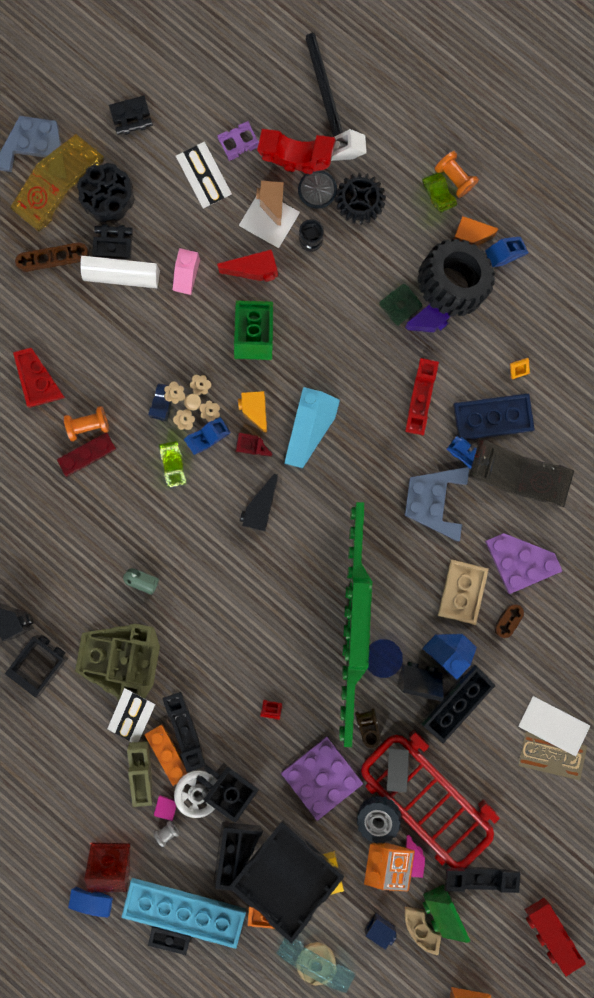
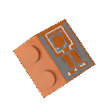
(389, 867)

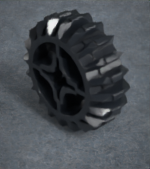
(370, 188)

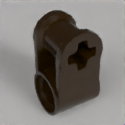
(368, 726)

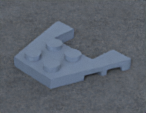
(31, 138)
(427, 500)

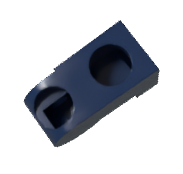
(160, 407)

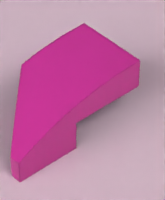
(419, 858)

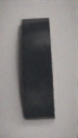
(185, 731)
(482, 879)

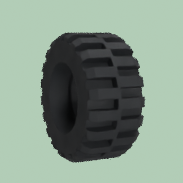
(466, 260)

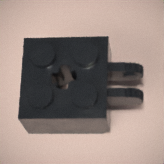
(223, 780)

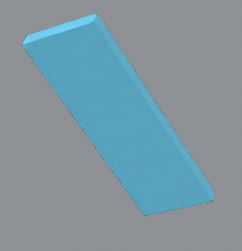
(184, 913)

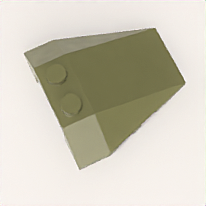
(120, 658)

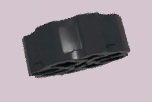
(116, 195)

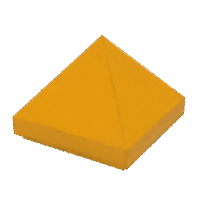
(519, 368)

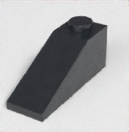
(259, 508)

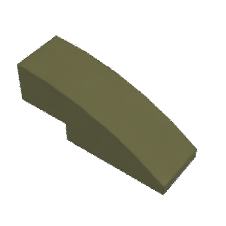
(140, 773)

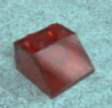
(108, 867)

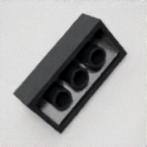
(458, 703)

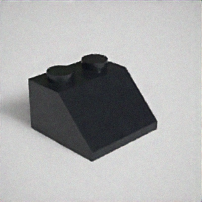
(14, 622)

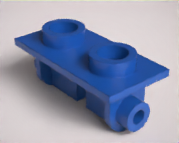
(459, 449)

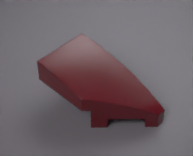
(251, 445)

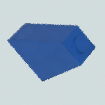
(451, 652)

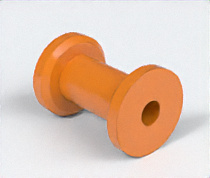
(456, 174)
(86, 423)

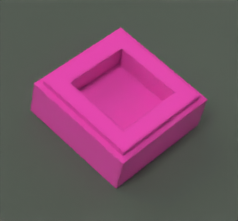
(165, 808)

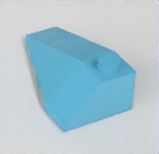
(312, 420)

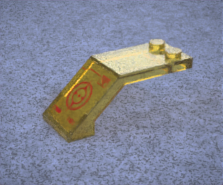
(53, 179)

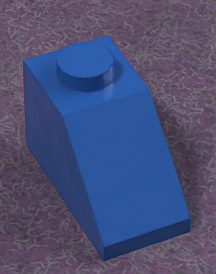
(506, 251)

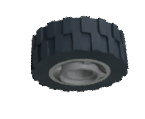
(379, 808)

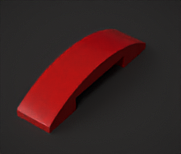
(421, 396)

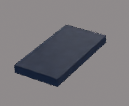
(494, 417)

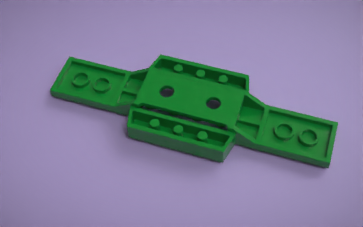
(358, 626)

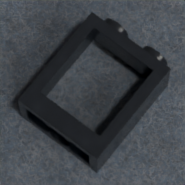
(25, 681)

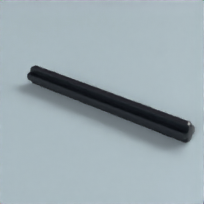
(324, 84)

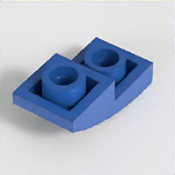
(90, 903)

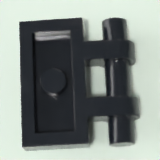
(128, 111)
(112, 247)

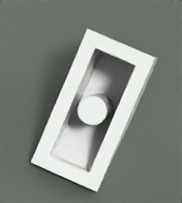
(349, 145)

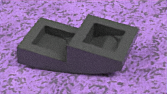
(397, 770)

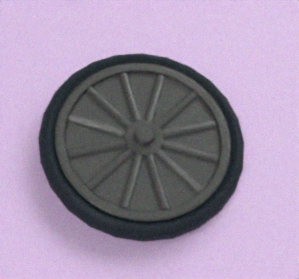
(317, 189)

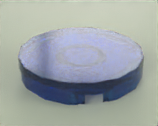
(384, 658)

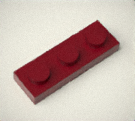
(86, 454)

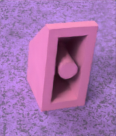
(185, 271)

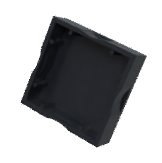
(287, 881)

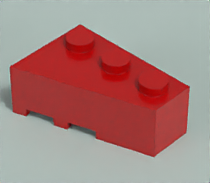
(554, 936)

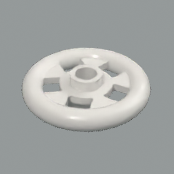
(180, 796)

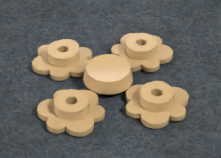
(192, 402)

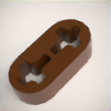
(513, 623)

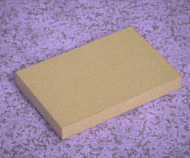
(463, 592)

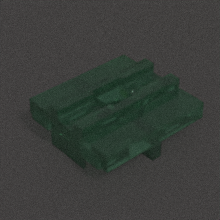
(402, 293)

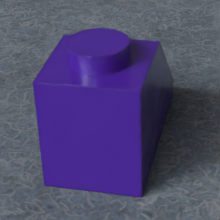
(428, 320)

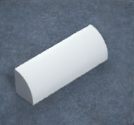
(120, 272)

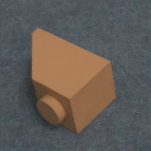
(271, 199)

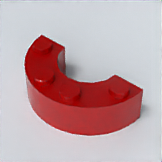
(295, 154)

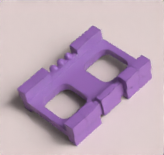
(241, 146)

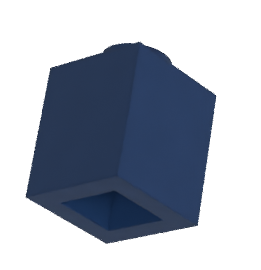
(380, 931)

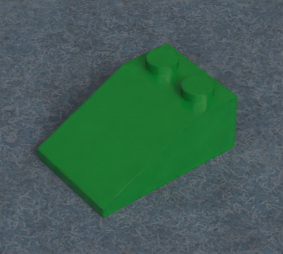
(253, 330)
(444, 914)

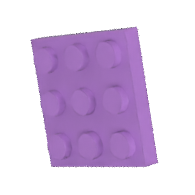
(322, 778)

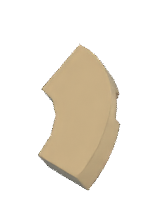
(420, 931)

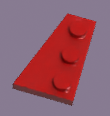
(35, 379)

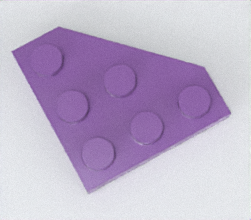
(521, 562)

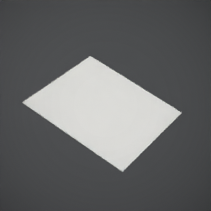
(263, 226)

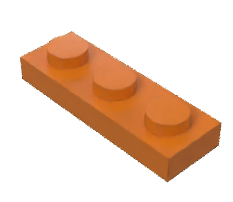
(166, 753)

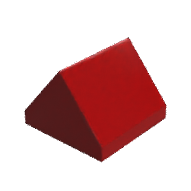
(271, 710)

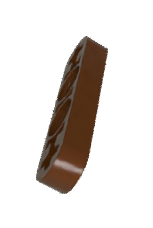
(52, 257)

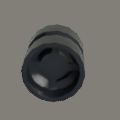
(311, 235)

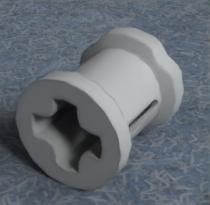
(166, 833)

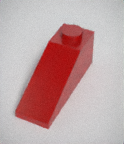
(255, 267)

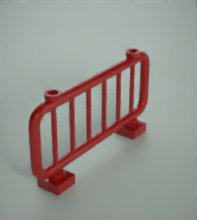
(481, 817)

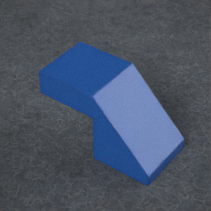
(207, 436)

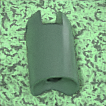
(140, 581)

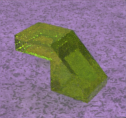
(438, 192)
(173, 464)

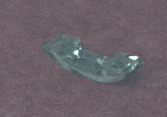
(316, 966)

